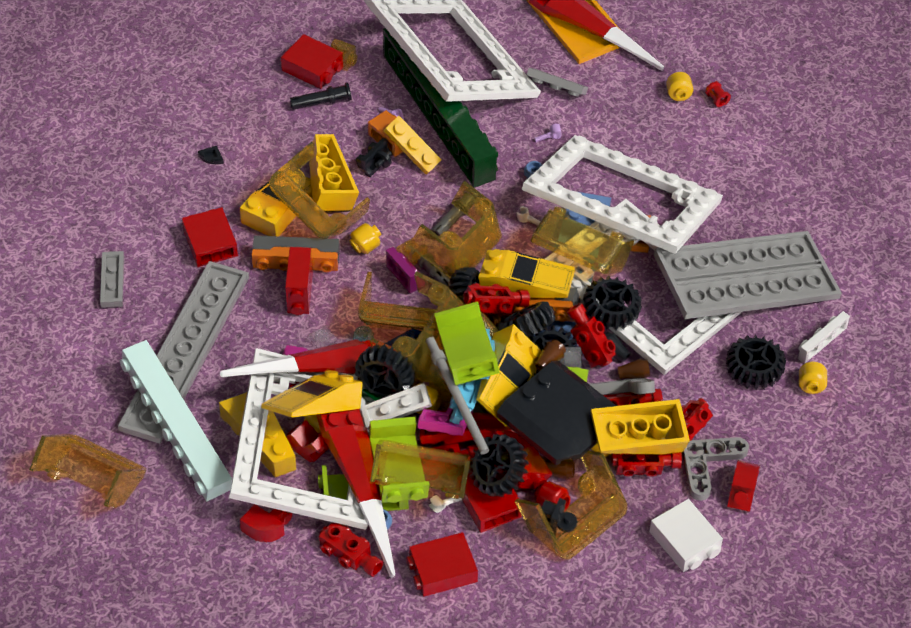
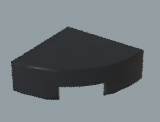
(211, 155)

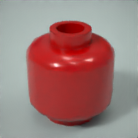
(552, 492)

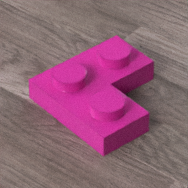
(439, 421)

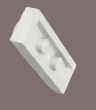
(823, 337)
(397, 405)

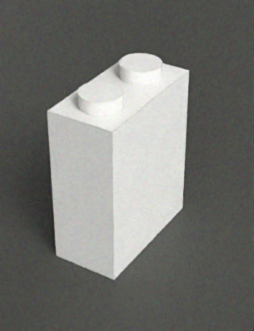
(686, 535)

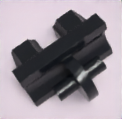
(377, 156)
(557, 517)

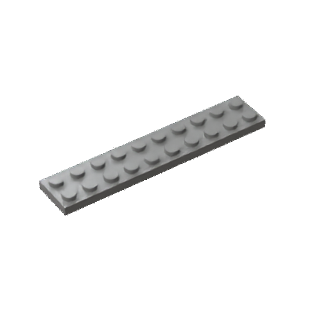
(189, 341)

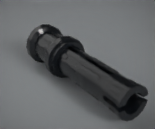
(329, 95)

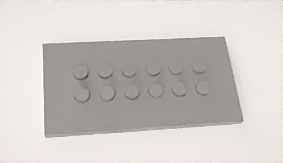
(747, 274)

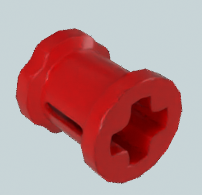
(717, 94)

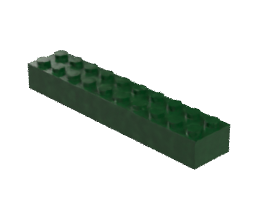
(448, 119)

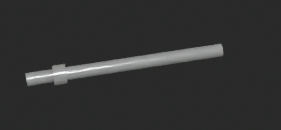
(439, 359)

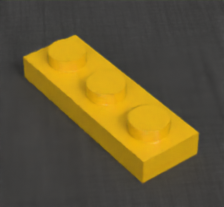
(412, 145)

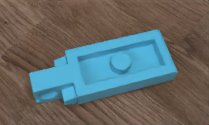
(469, 392)

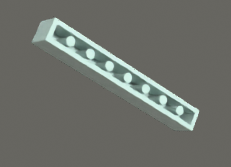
(176, 421)

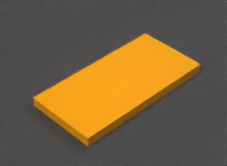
(578, 41)

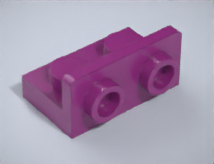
(401, 269)

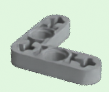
(635, 386)
(700, 460)

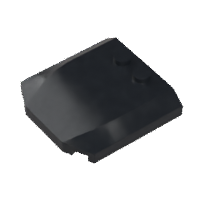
(554, 413)

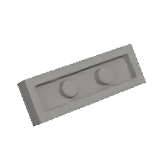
(557, 82)
(112, 279)

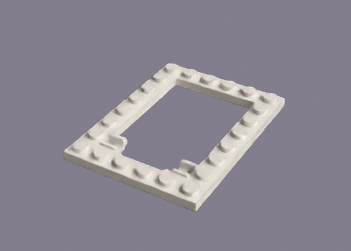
(450, 84)
(668, 236)
(660, 355)
(244, 481)

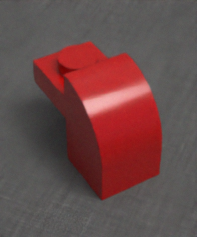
(306, 441)
(743, 485)
(264, 525)

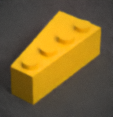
(330, 177)
(276, 450)

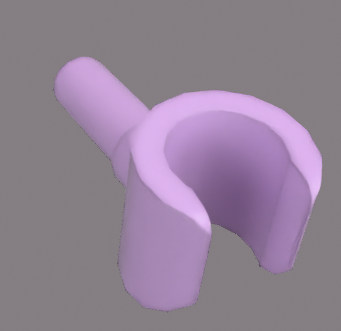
(397, 112)
(555, 133)

